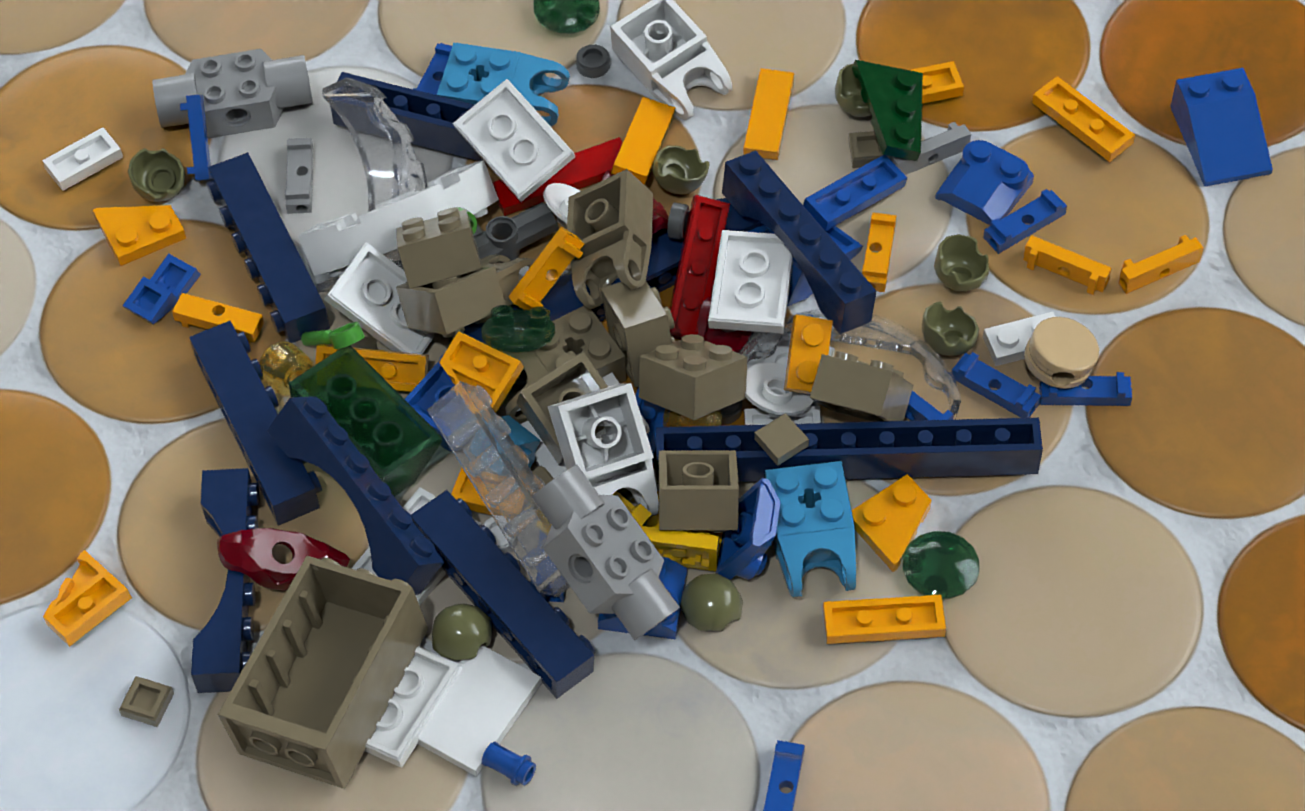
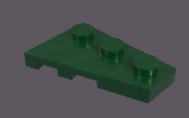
(895, 107)

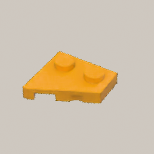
(481, 365)
(892, 519)

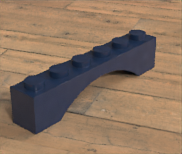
(834, 280)
(395, 542)
(221, 645)

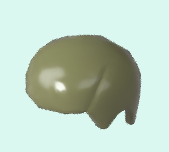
(849, 93)
(679, 169)
(156, 175)
(961, 263)
(949, 330)
(711, 602)
(461, 631)

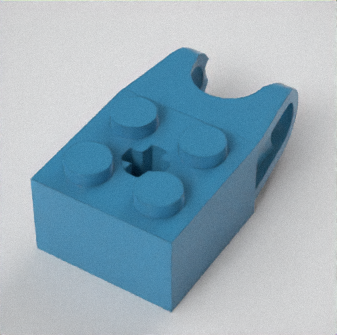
(478, 70)
(813, 523)

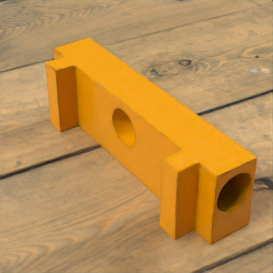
(881, 240)
(554, 257)
(1066, 264)
(1160, 265)
(204, 312)

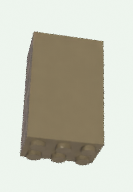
(324, 671)

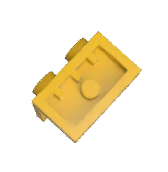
(691, 548)

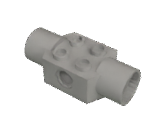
(238, 91)
(604, 553)

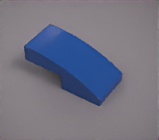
(157, 296)

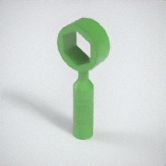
(339, 337)

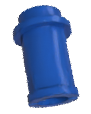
(513, 766)

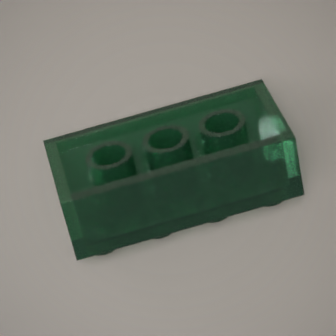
(373, 415)

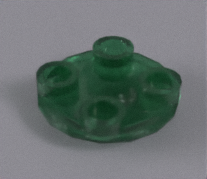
(566, 15)
(518, 329)
(941, 564)

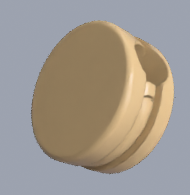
(1061, 352)

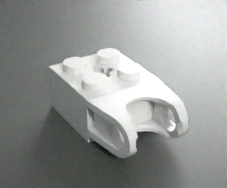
(668, 54)
(624, 453)

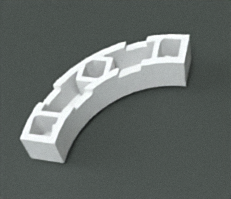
(336, 242)

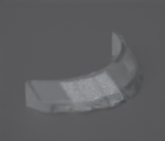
(382, 144)
(878, 334)

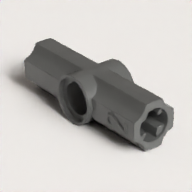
(509, 235)

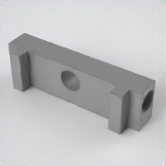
(937, 148)
(298, 187)

